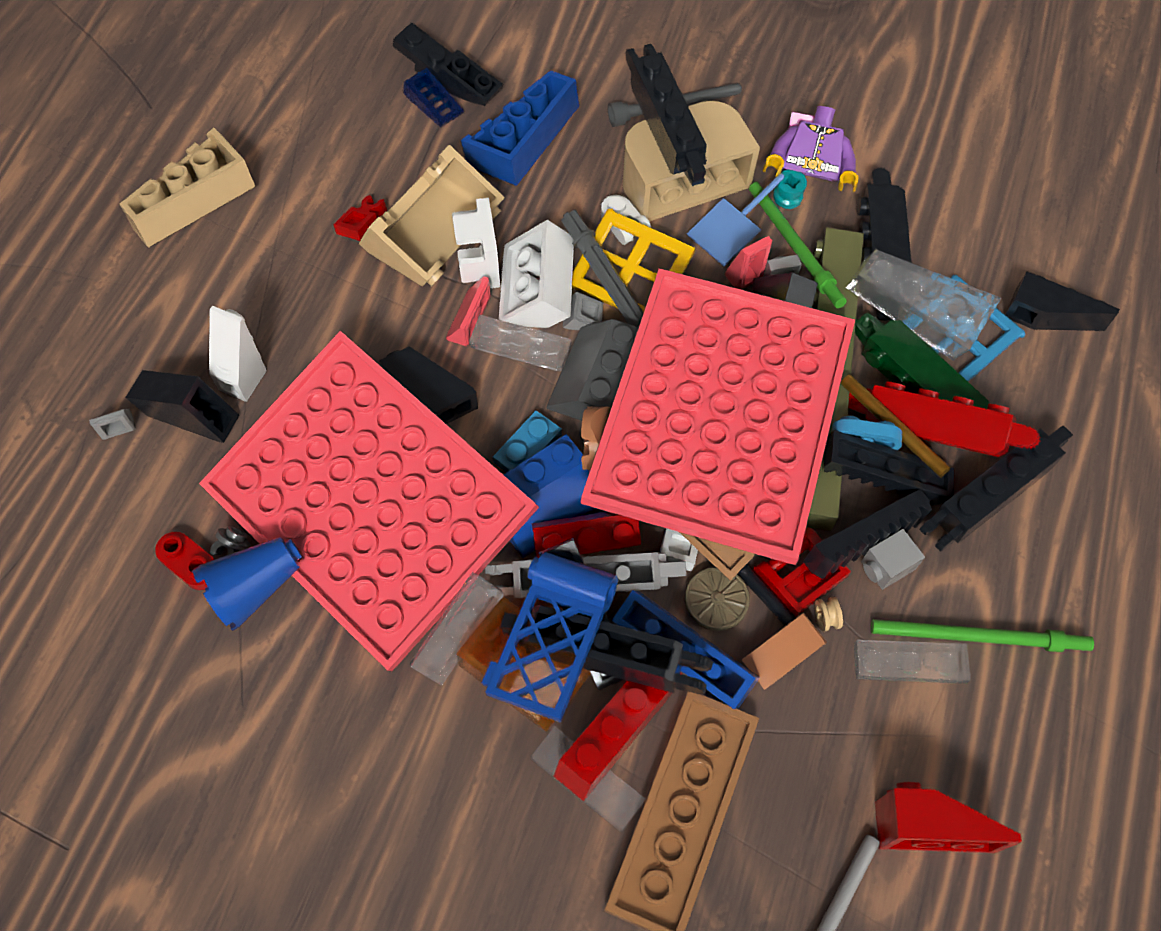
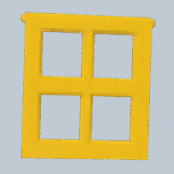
(631, 265)

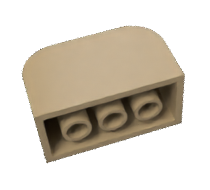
(729, 164)

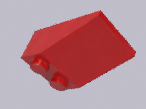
(935, 822)

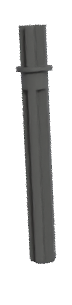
(608, 276)

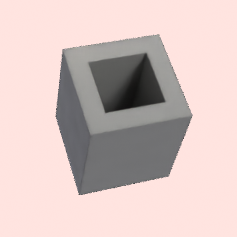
(892, 559)

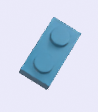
(528, 440)

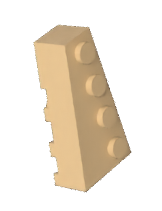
(188, 190)

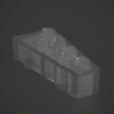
(930, 304)

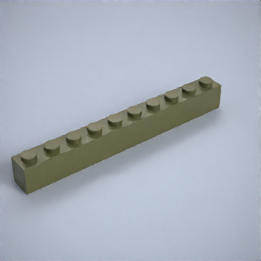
(841, 255)

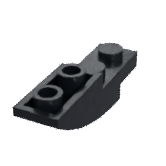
(453, 70)

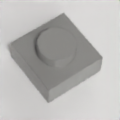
(783, 265)

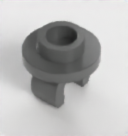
(232, 539)

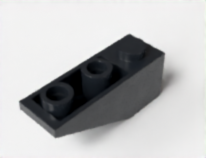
(1051, 306)

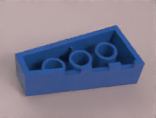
(524, 129)

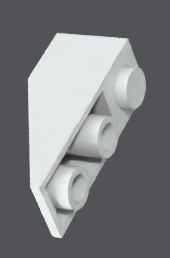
(233, 356)

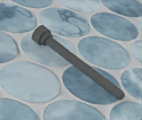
(622, 112)

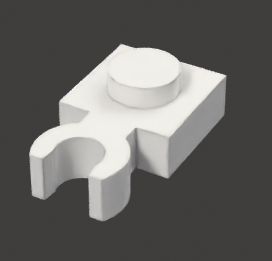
(678, 548)

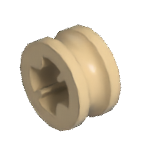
(828, 614)

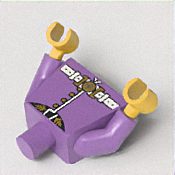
(816, 151)

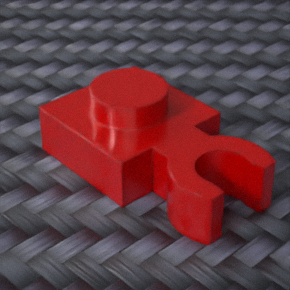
(357, 220)

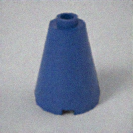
(247, 578)

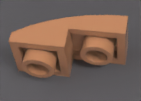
(784, 651)

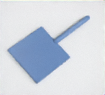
(726, 229)

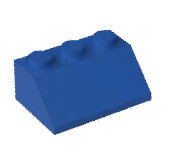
(554, 483)

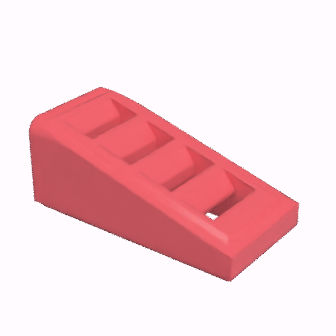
(749, 264)

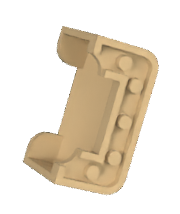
(419, 227)

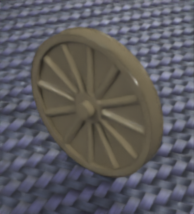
(716, 600)

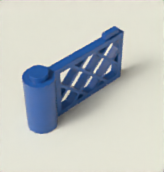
(564, 585)

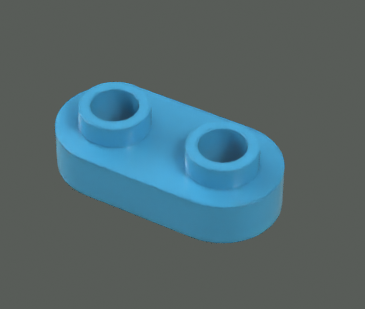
(880, 432)

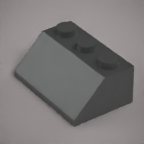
(593, 368)

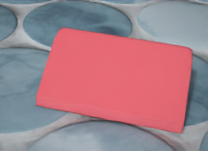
(469, 311)

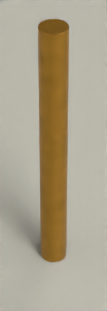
(883, 414)

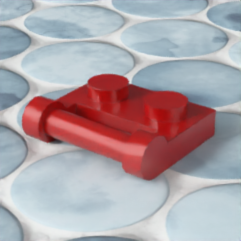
(799, 587)

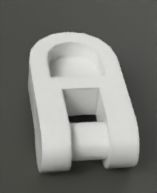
(624, 207)

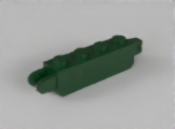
(910, 361)

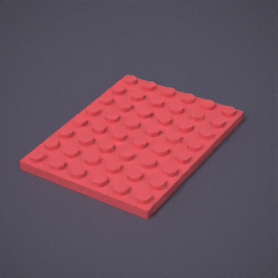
(722, 416)
(371, 496)

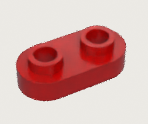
(183, 559)

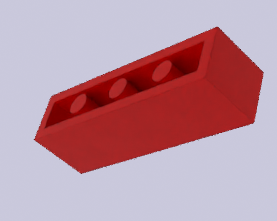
(608, 737)

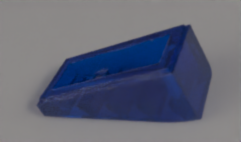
(427, 80)

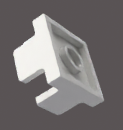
(477, 227)

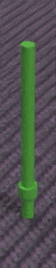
(826, 282)
(1051, 640)

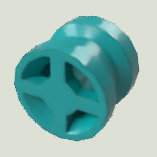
(784, 194)

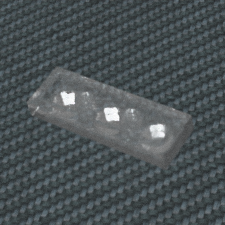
(520, 343)
(464, 614)
(911, 661)
(610, 798)

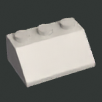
(537, 277)

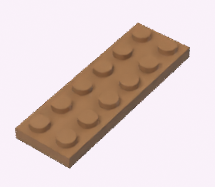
(682, 816)

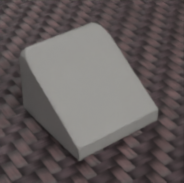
(583, 312)
(113, 424)

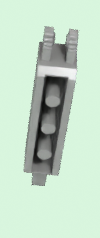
(634, 571)

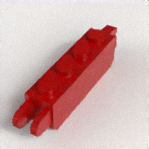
(952, 422)

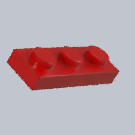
(590, 532)

